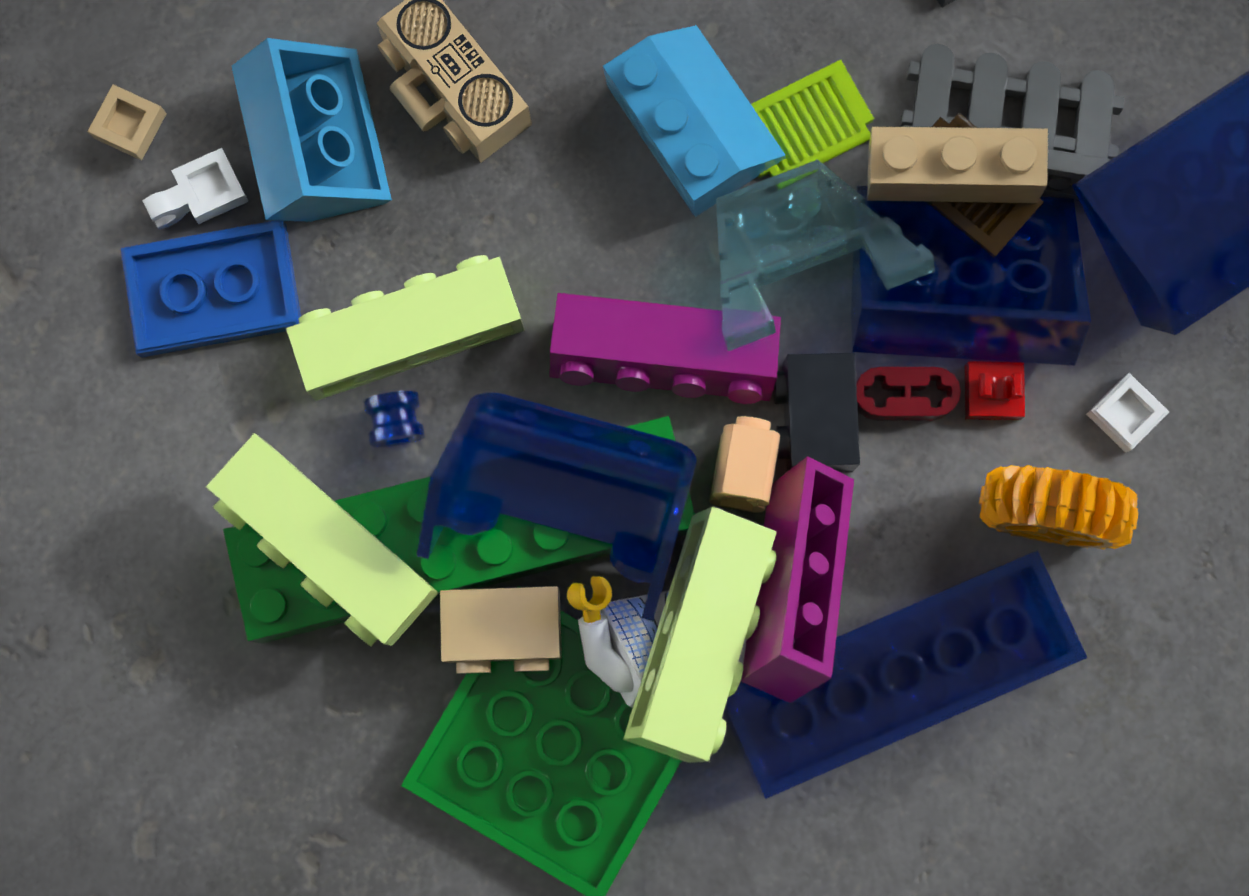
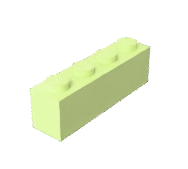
(405, 327)
(320, 540)
(702, 636)

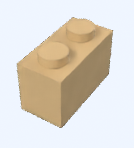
(500, 626)

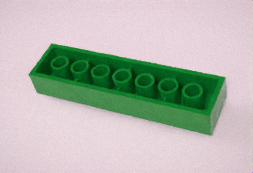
(279, 607)

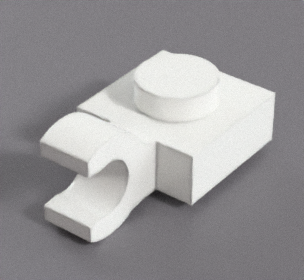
(204, 188)

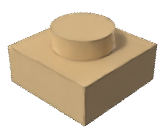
(127, 122)

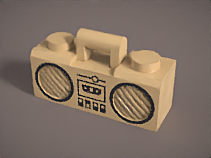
(471, 90)

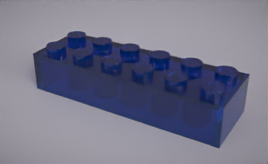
(910, 674)

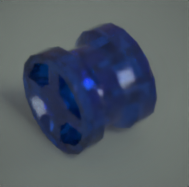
(394, 418)

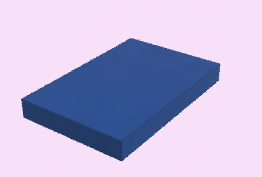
(210, 288)

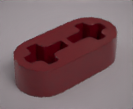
(907, 380)

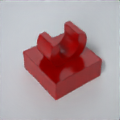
(994, 390)

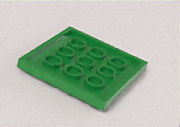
(545, 767)

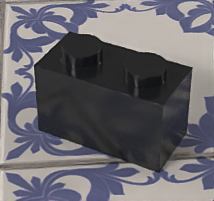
(819, 410)

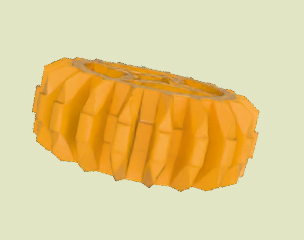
(1059, 507)

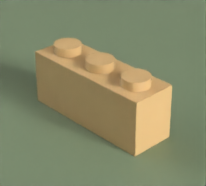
(957, 164)

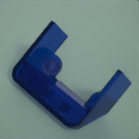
(565, 476)

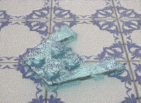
(791, 227)

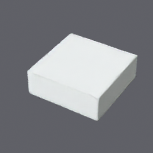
(1127, 413)

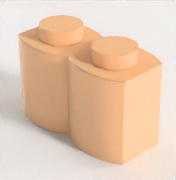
(745, 465)

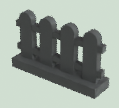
(1041, 94)

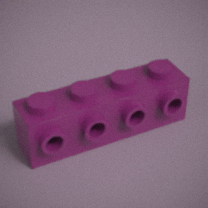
(658, 349)
(802, 597)

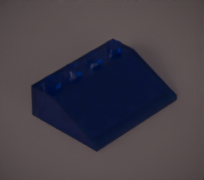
(1178, 212)
(974, 306)

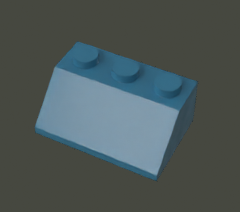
(691, 115)
(309, 130)

